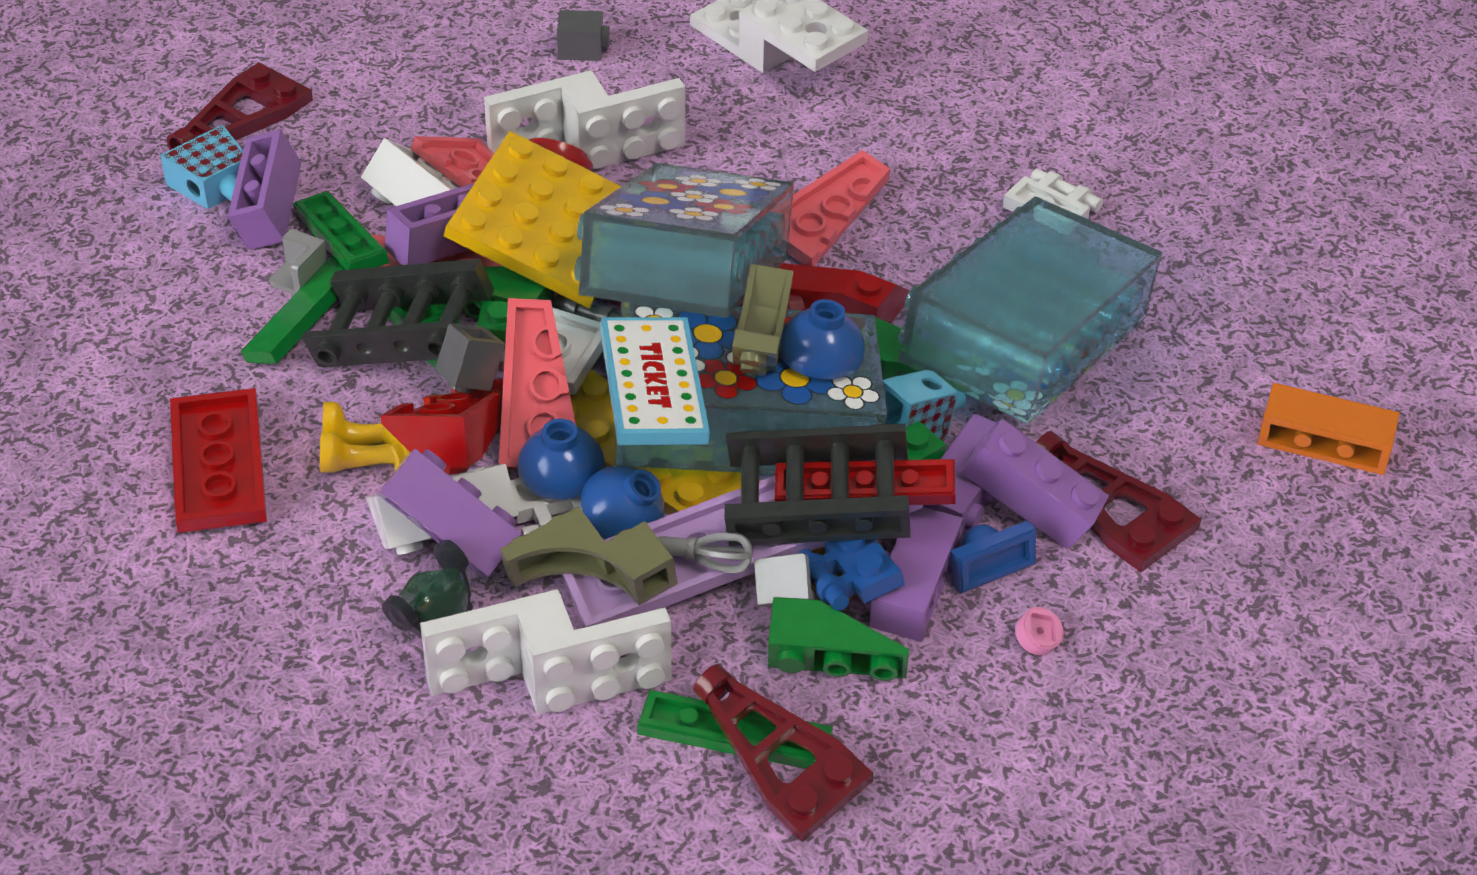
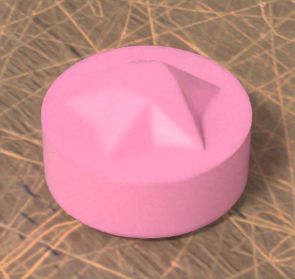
(1039, 631)

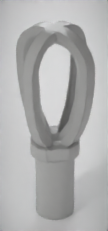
(697, 550)

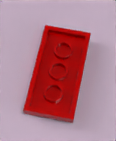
(217, 460)

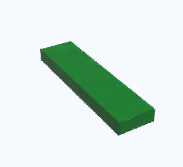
(341, 232)
(294, 317)
(693, 724)

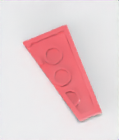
(454, 157)
(831, 205)
(533, 376)

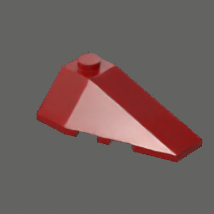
(851, 288)
(449, 425)

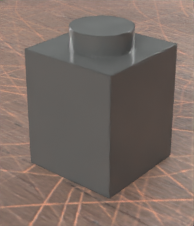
(581, 35)
(469, 357)

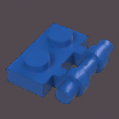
(863, 567)

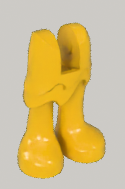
(354, 444)

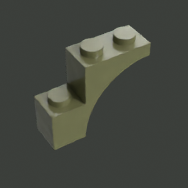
(762, 319)
(572, 545)

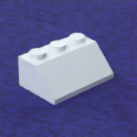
(402, 175)
(406, 537)

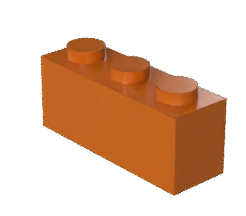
(1328, 428)

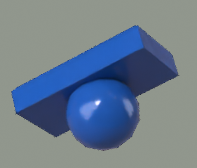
(992, 554)

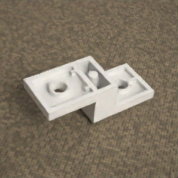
(776, 30)
(583, 115)
(540, 642)

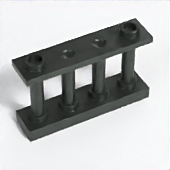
(391, 288)
(820, 519)

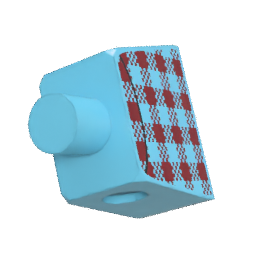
(204, 167)
(922, 398)

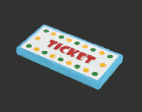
(653, 381)

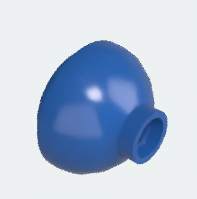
(822, 342)
(559, 460)
(621, 499)

